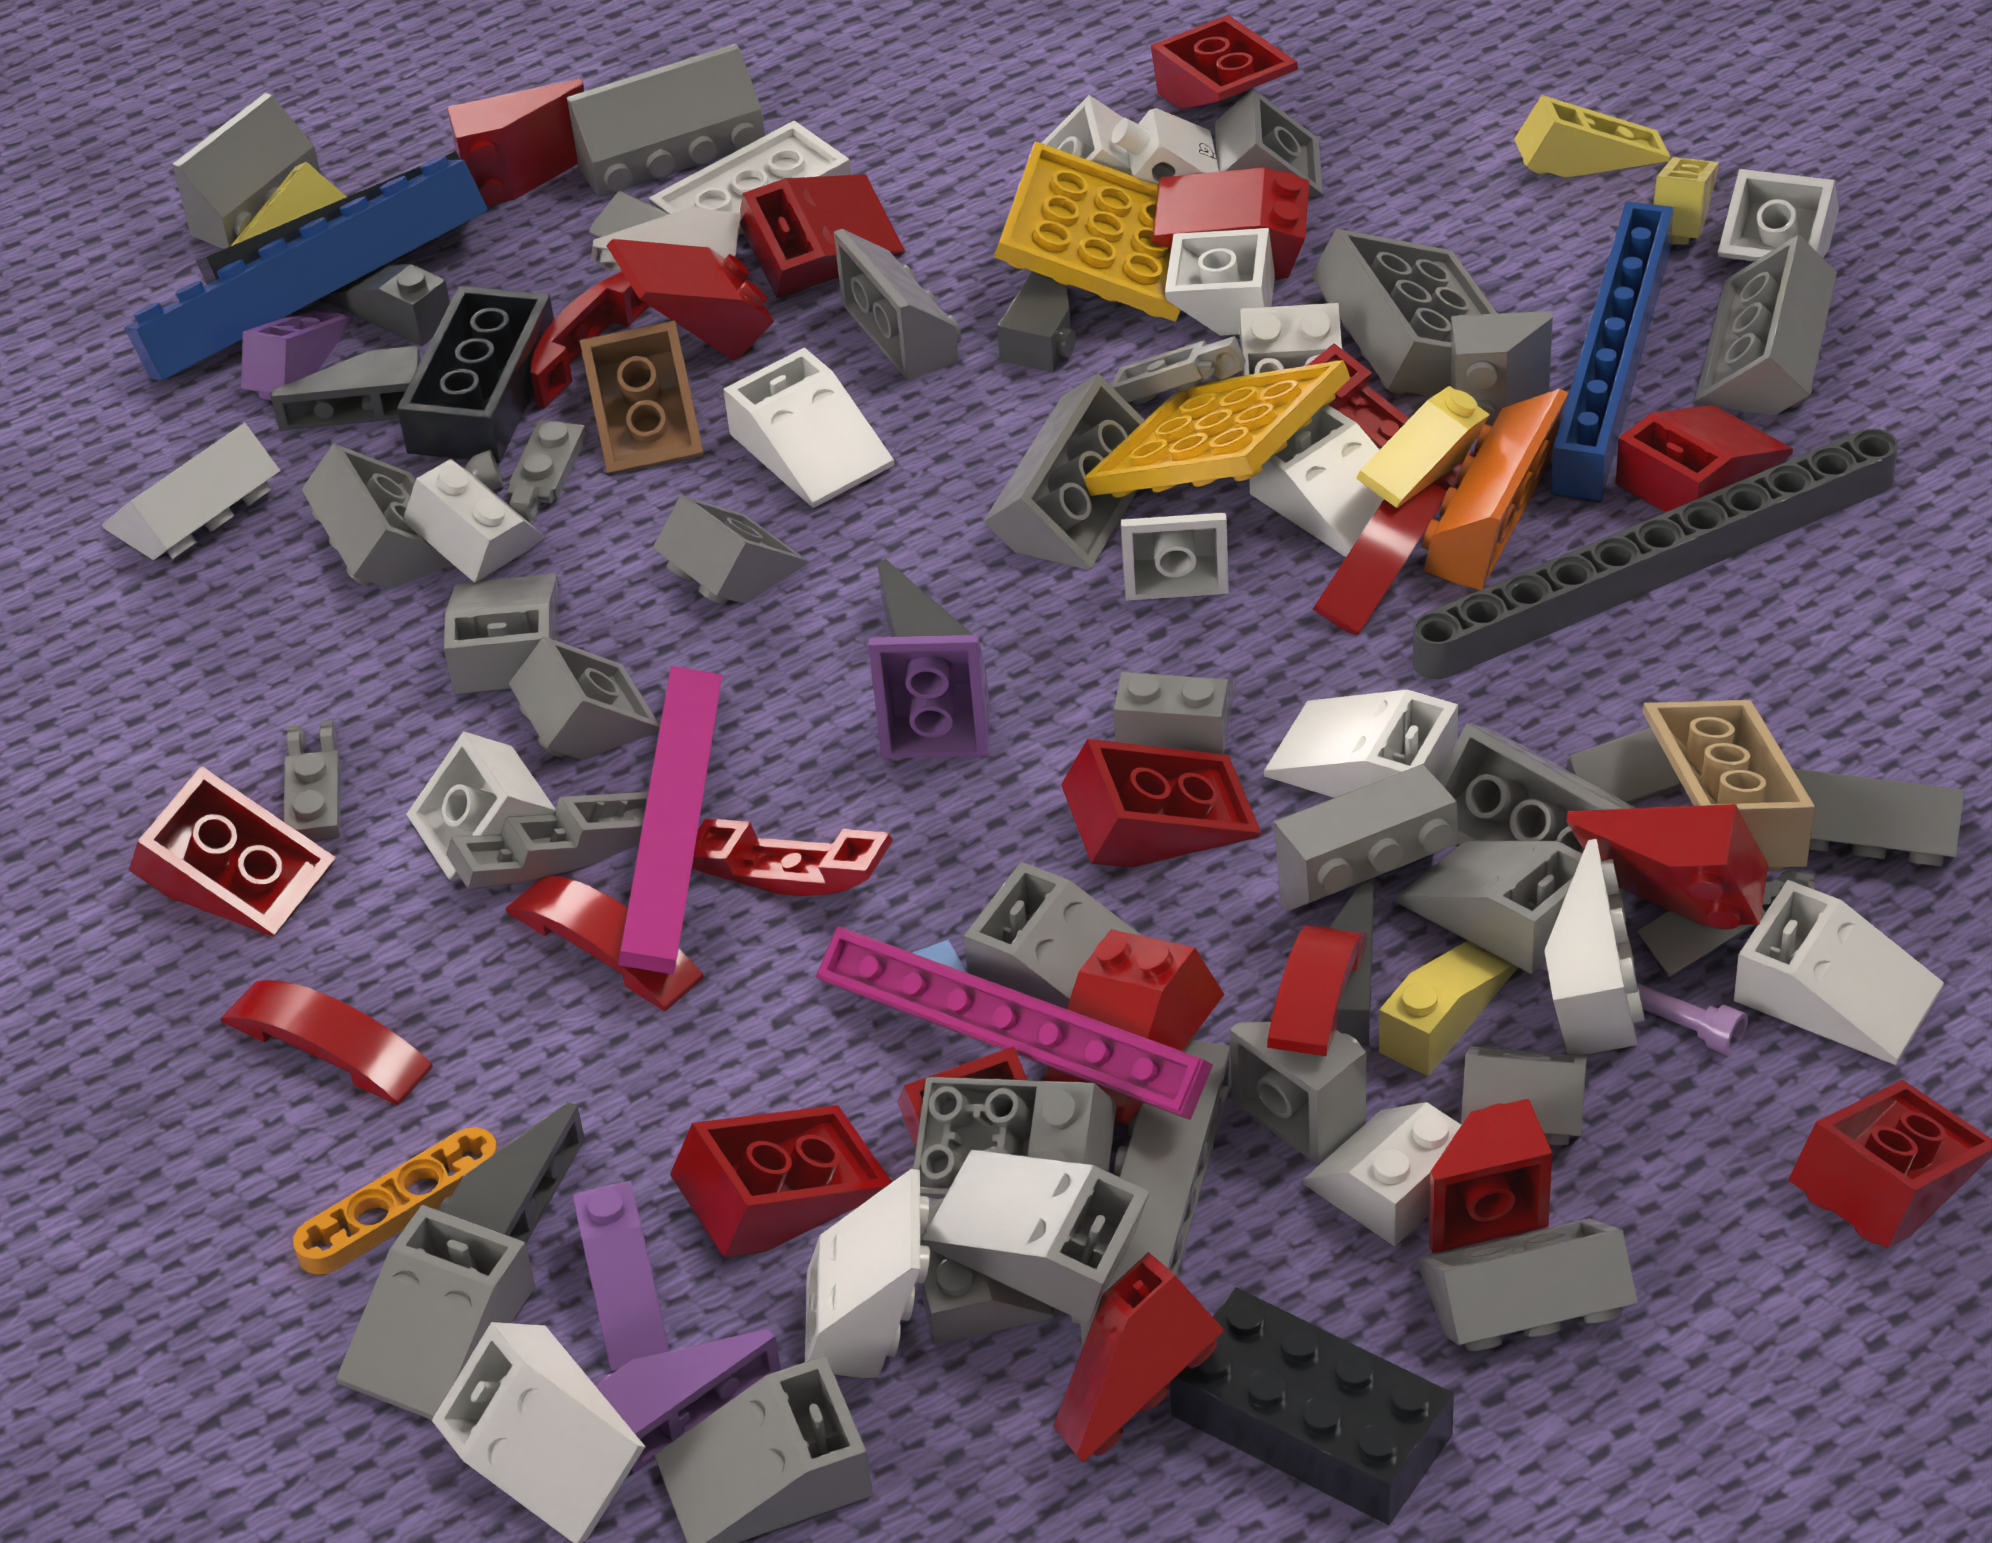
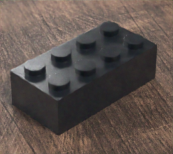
(475, 374)
(1315, 1407)

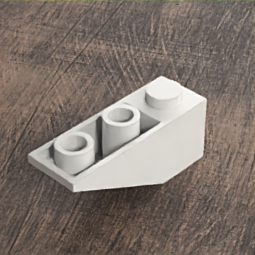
(686, 227)

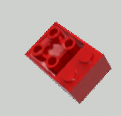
(795, 224)
(1691, 454)
(1135, 1346)

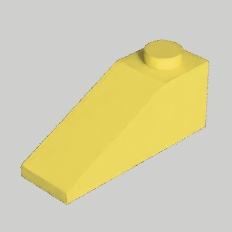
(1582, 142)
(1688, 189)
(297, 195)
(1425, 446)
(1439, 1005)

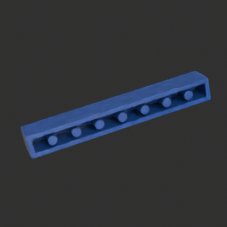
(305, 268)
(1612, 352)

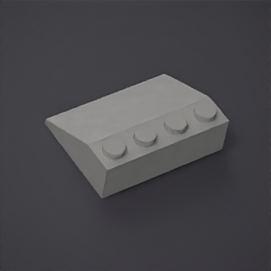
(1399, 305)

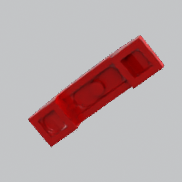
(582, 319)
(1370, 410)
(1377, 559)
(786, 866)
(597, 927)
(1313, 988)
(333, 1032)

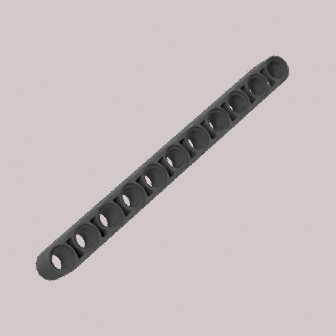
(1652, 553)

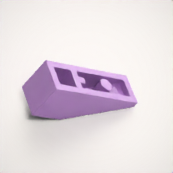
(289, 348)
(620, 1273)
(682, 1387)

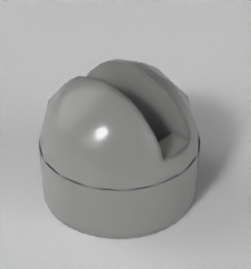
(486, 470)

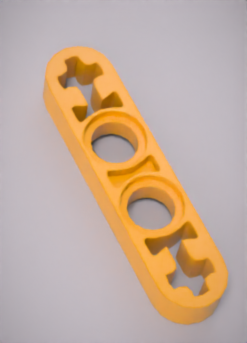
(392, 1195)

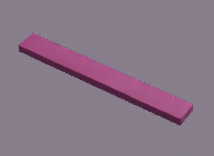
(671, 822)
(1010, 1018)

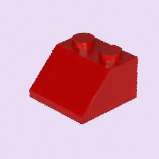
(1491, 1178)

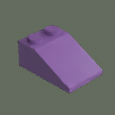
(930, 696)

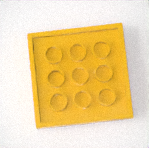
(1088, 230)
(1217, 430)

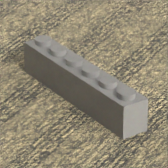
(1171, 1162)

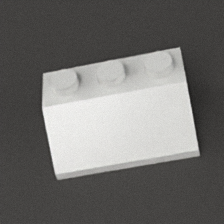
(195, 496)

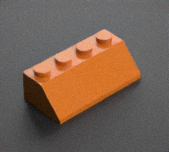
(1493, 490)

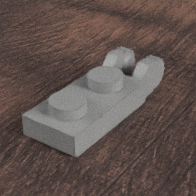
(313, 784)

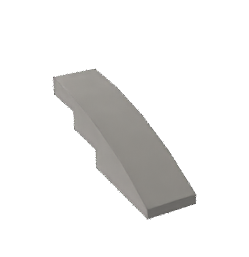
(540, 846)

